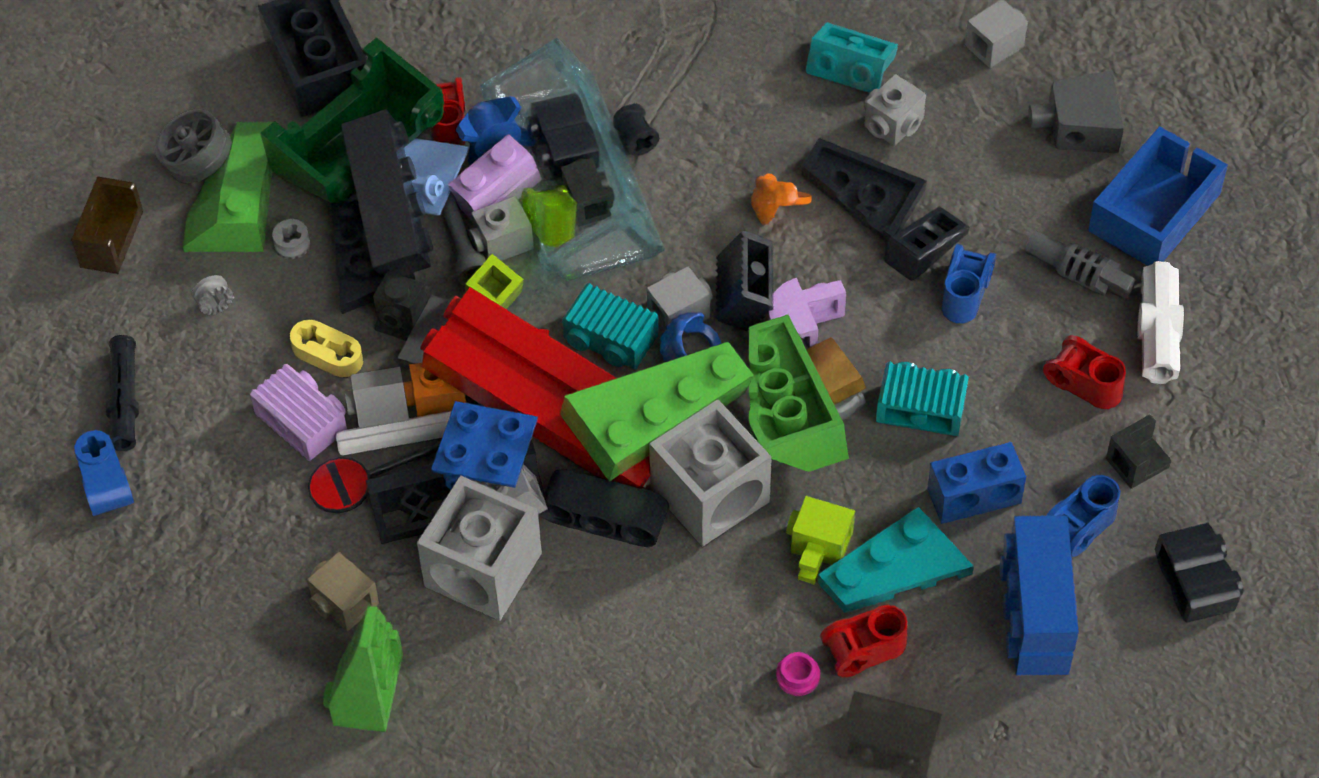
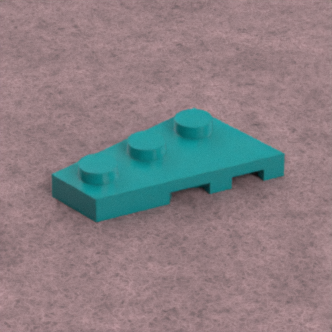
(895, 560)

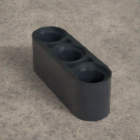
(604, 508)

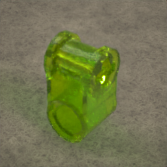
(550, 214)

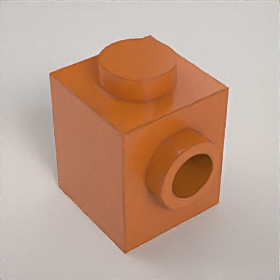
(429, 392)

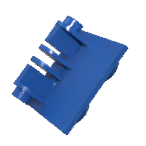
(484, 445)

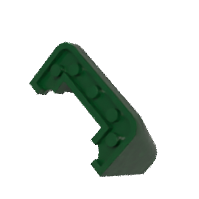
(317, 152)

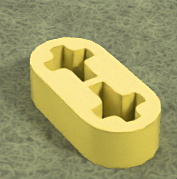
(328, 345)

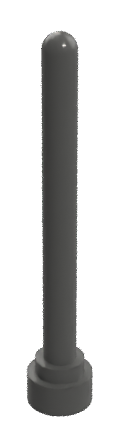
(468, 259)

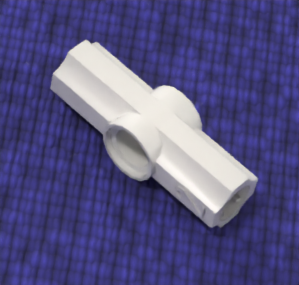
(1160, 322)

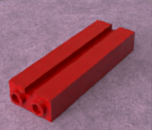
(517, 370)

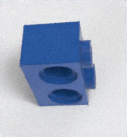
(976, 482)

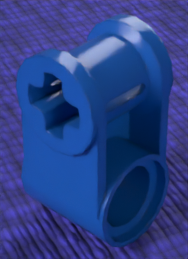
(966, 283)
(101, 473)
(1086, 518)

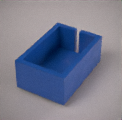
(1151, 200)
(1039, 595)

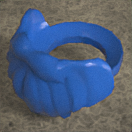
(671, 339)

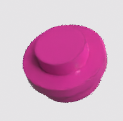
(798, 674)

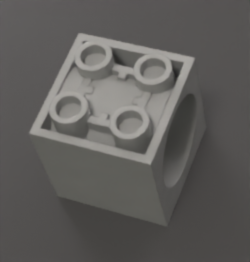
(710, 472)
(480, 547)

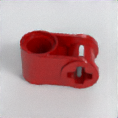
(453, 114)
(1087, 373)
(862, 642)

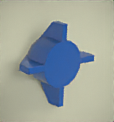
(489, 123)

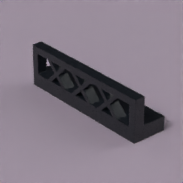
(419, 489)

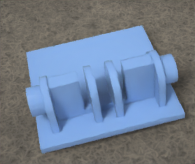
(435, 168)

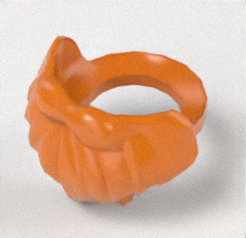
(771, 194)

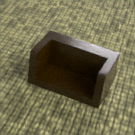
(107, 225)

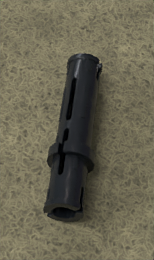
(122, 407)

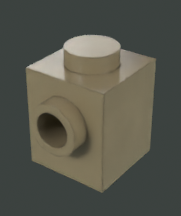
(341, 591)

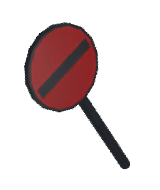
(341, 481)

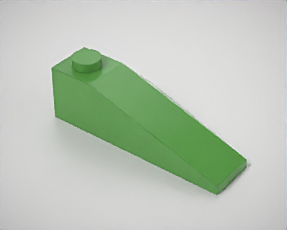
(234, 199)
(366, 675)

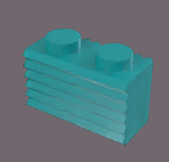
(610, 327)
(922, 398)

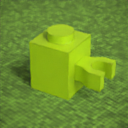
(496, 282)
(819, 535)

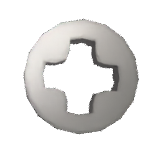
(295, 246)
(212, 294)

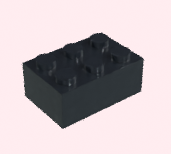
(312, 49)

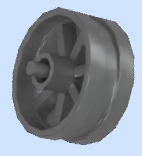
(196, 143)

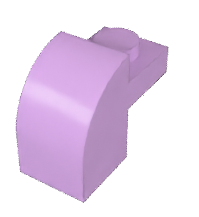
(809, 306)

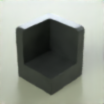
(1136, 453)

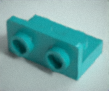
(849, 57)

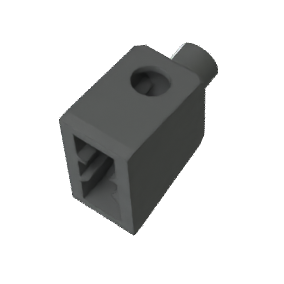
(1082, 113)

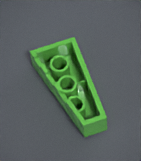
(628, 413)

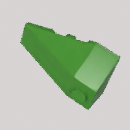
(789, 401)

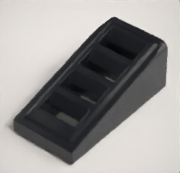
(914, 261)

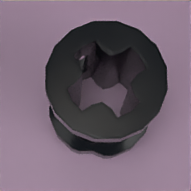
(636, 130)

